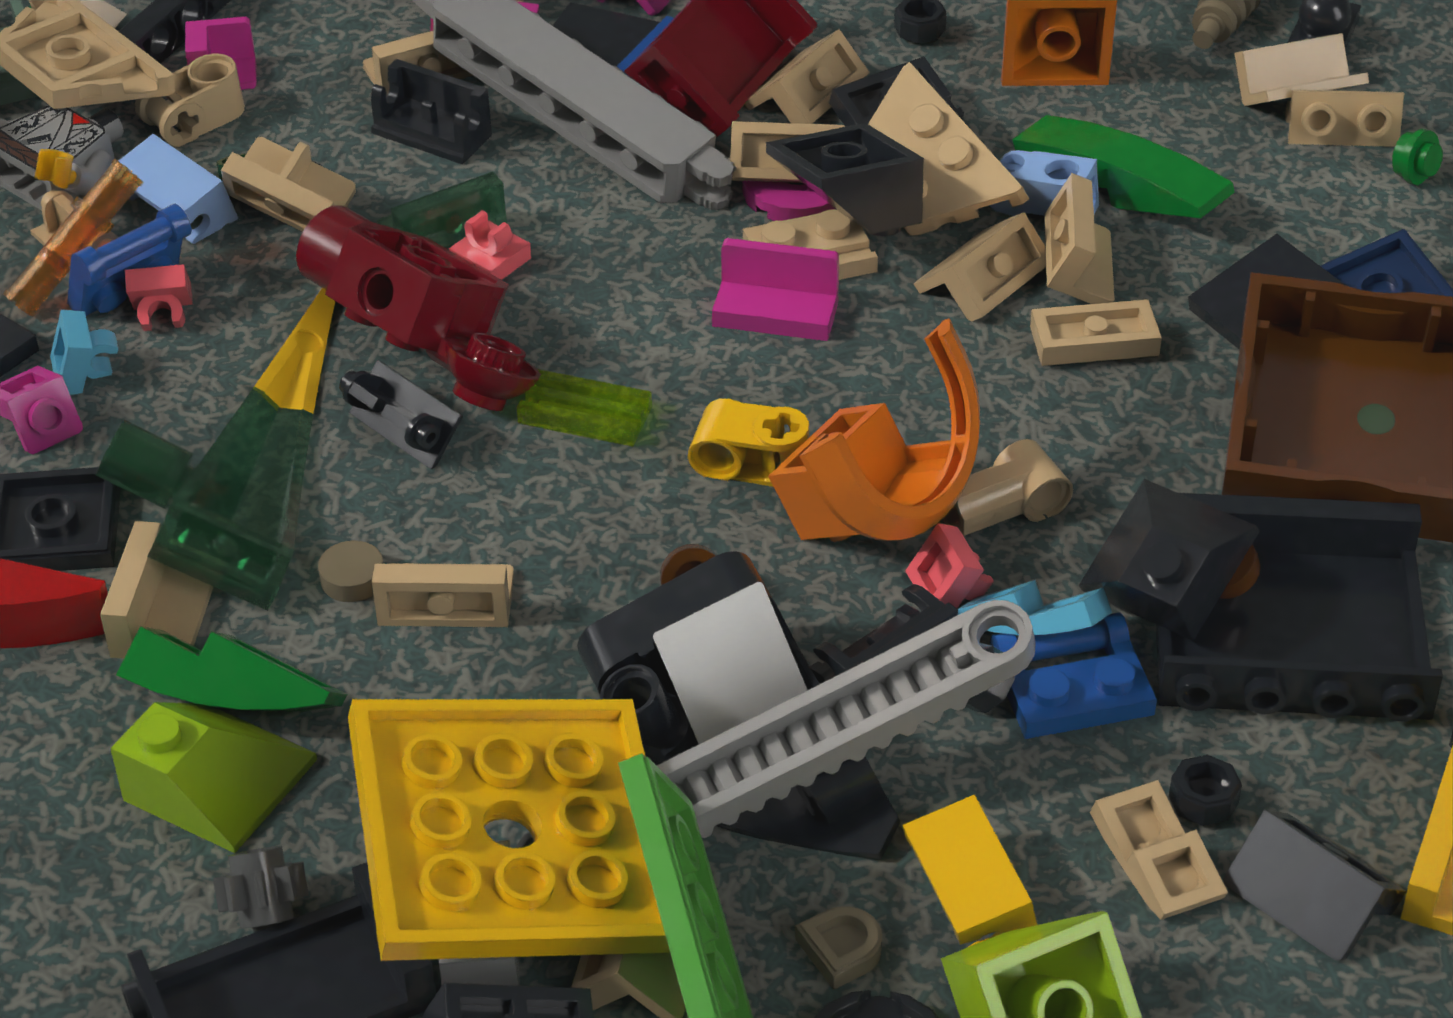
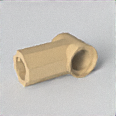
(1017, 484)

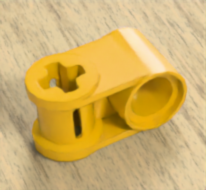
(745, 440)

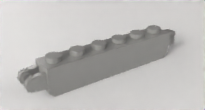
(583, 99)

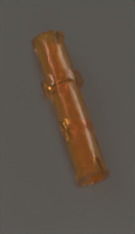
(78, 231)

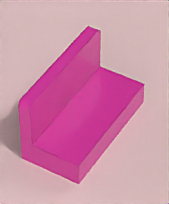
(777, 289)

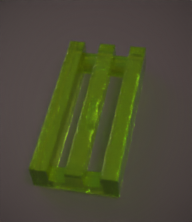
(585, 408)

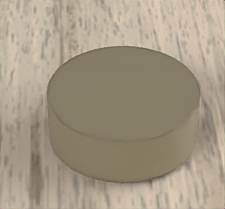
(348, 570)

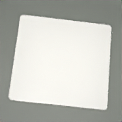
(729, 662)

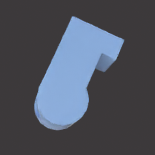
(1043, 177)

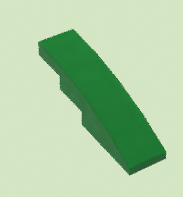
(1132, 168)

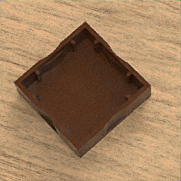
(1306, 371)

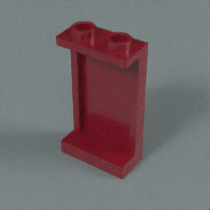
(720, 55)

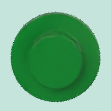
(1417, 156)

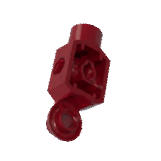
(419, 298)

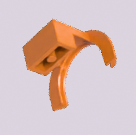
(863, 476)

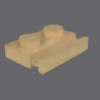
(822, 231)

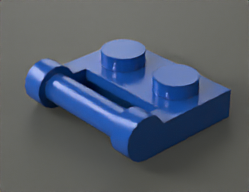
(99, 273)
(1080, 691)

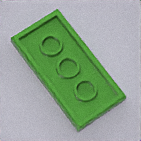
(685, 893)

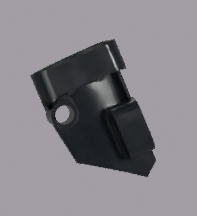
(835, 814)

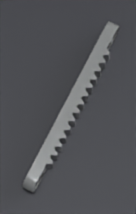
(847, 716)

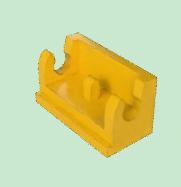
(970, 871)

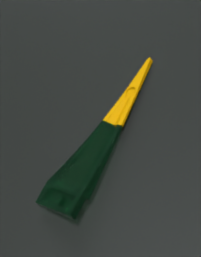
(242, 501)

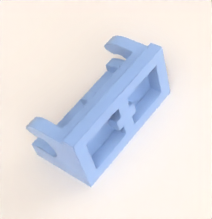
(180, 181)

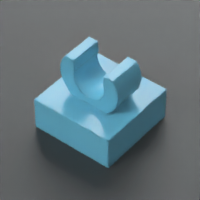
(76, 349)

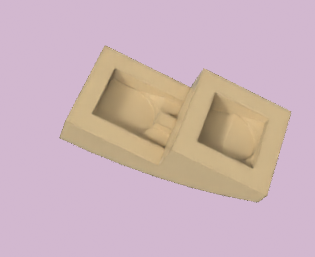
(1155, 852)

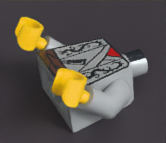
(56, 152)

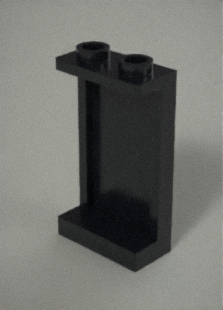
(296, 969)

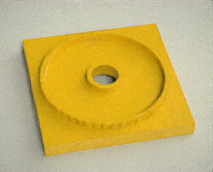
(449, 768)

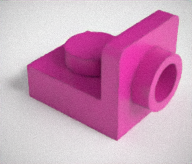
(39, 408)

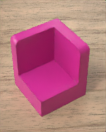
(226, 37)

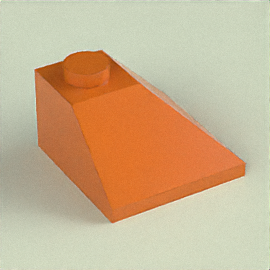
(1058, 42)

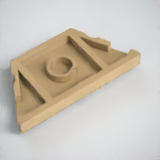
(78, 58)
(958, 167)

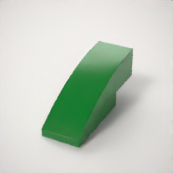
(223, 674)

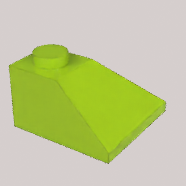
(206, 770)
(1044, 973)

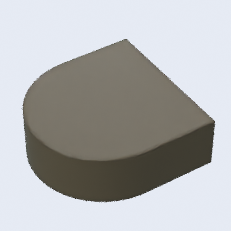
(841, 943)

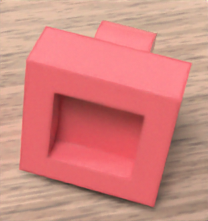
(492, 246)
(157, 289)
(949, 567)

